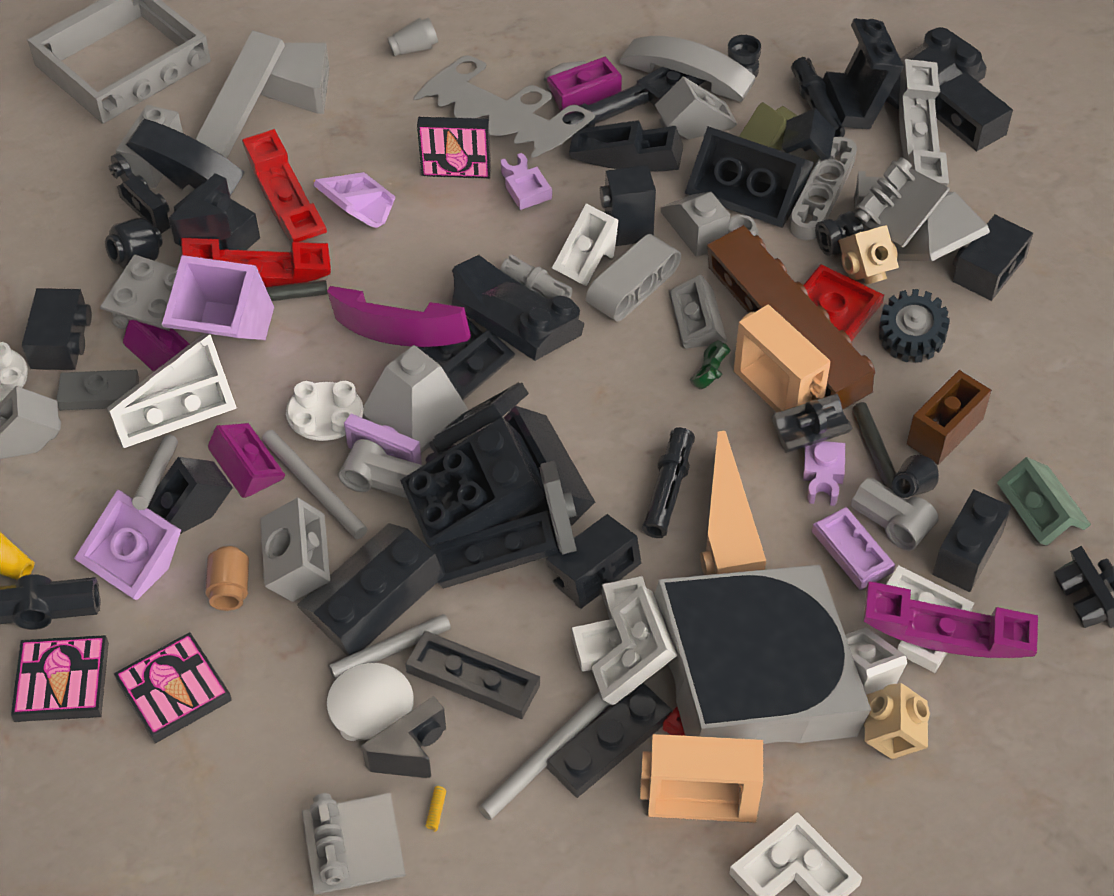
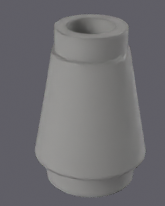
(413, 38)

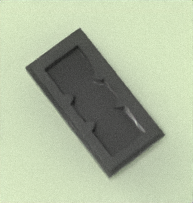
(94, 388)
(560, 507)

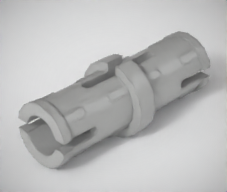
(534, 278)

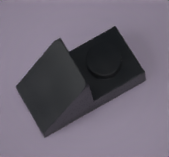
(204, 213)
(399, 748)

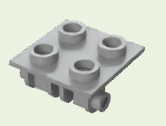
(902, 202)
(141, 293)
(352, 842)

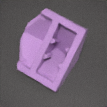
(358, 196)

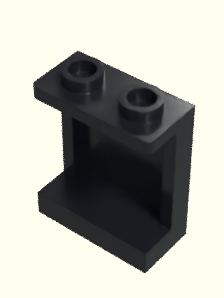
(868, 77)

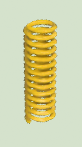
(441, 801)

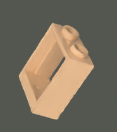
(779, 361)
(703, 778)

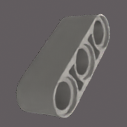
(633, 277)

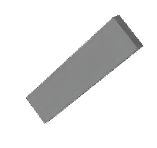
(240, 92)

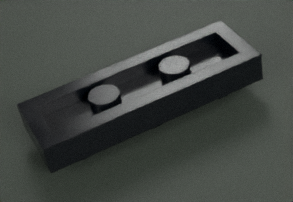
(496, 549)
(473, 674)
(609, 740)

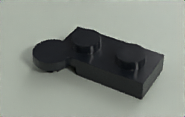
(138, 196)

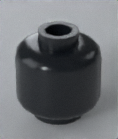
(131, 239)

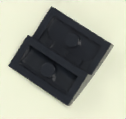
(471, 361)

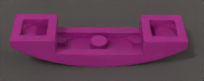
(398, 326)
(950, 629)

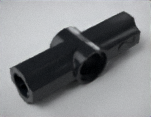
(39, 600)

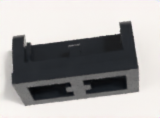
(602, 556)

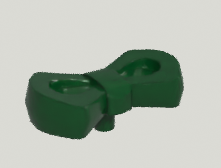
(712, 359)

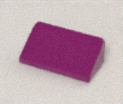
(585, 83)
(153, 344)
(244, 458)

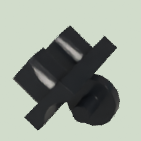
(811, 423)
(1081, 574)

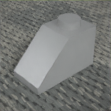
(693, 110)
(698, 220)
(26, 422)

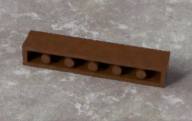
(760, 280)

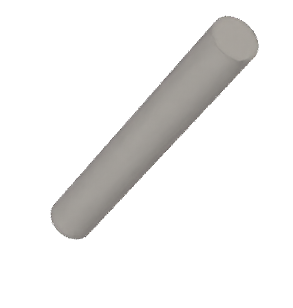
(155, 472)
(390, 646)

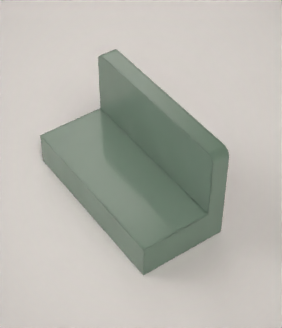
(1041, 500)

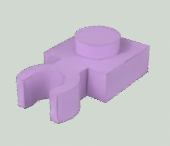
(524, 184)
(824, 468)

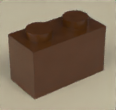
(948, 417)

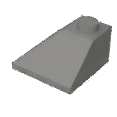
(944, 231)
(414, 398)

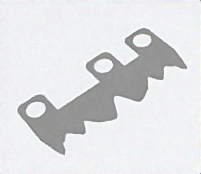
(504, 115)

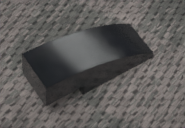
(628, 146)
(181, 156)

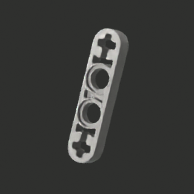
(823, 187)

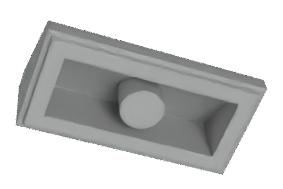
(697, 313)

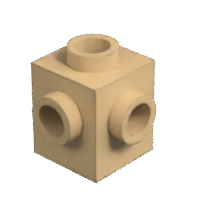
(869, 255)
(897, 721)

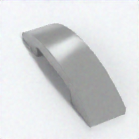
(693, 59)
(918, 119)

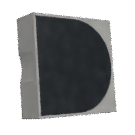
(761, 657)

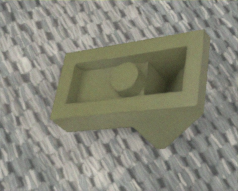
(767, 126)

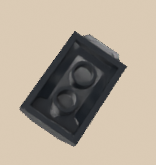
(952, 58)
(514, 311)

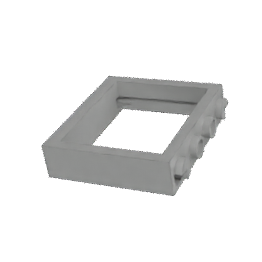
(101, 20)

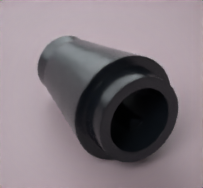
(916, 476)

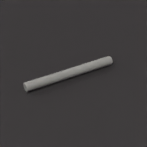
(314, 484)
(538, 760)

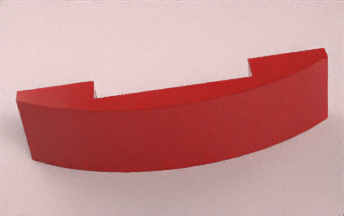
(281, 187)
(300, 265)

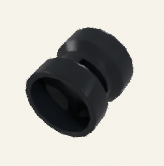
(745, 51)
(830, 231)

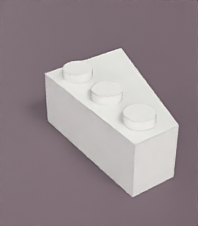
(174, 395)

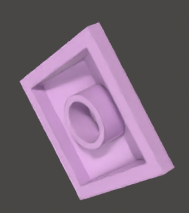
(129, 546)

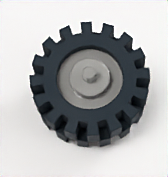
(913, 325)

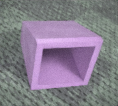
(219, 299)

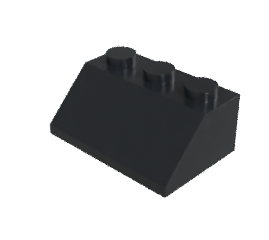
(749, 176)
(546, 447)
(373, 588)

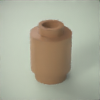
(227, 578)

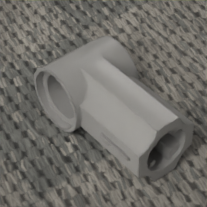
(371, 467)
(903, 519)

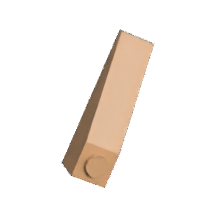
(732, 534)

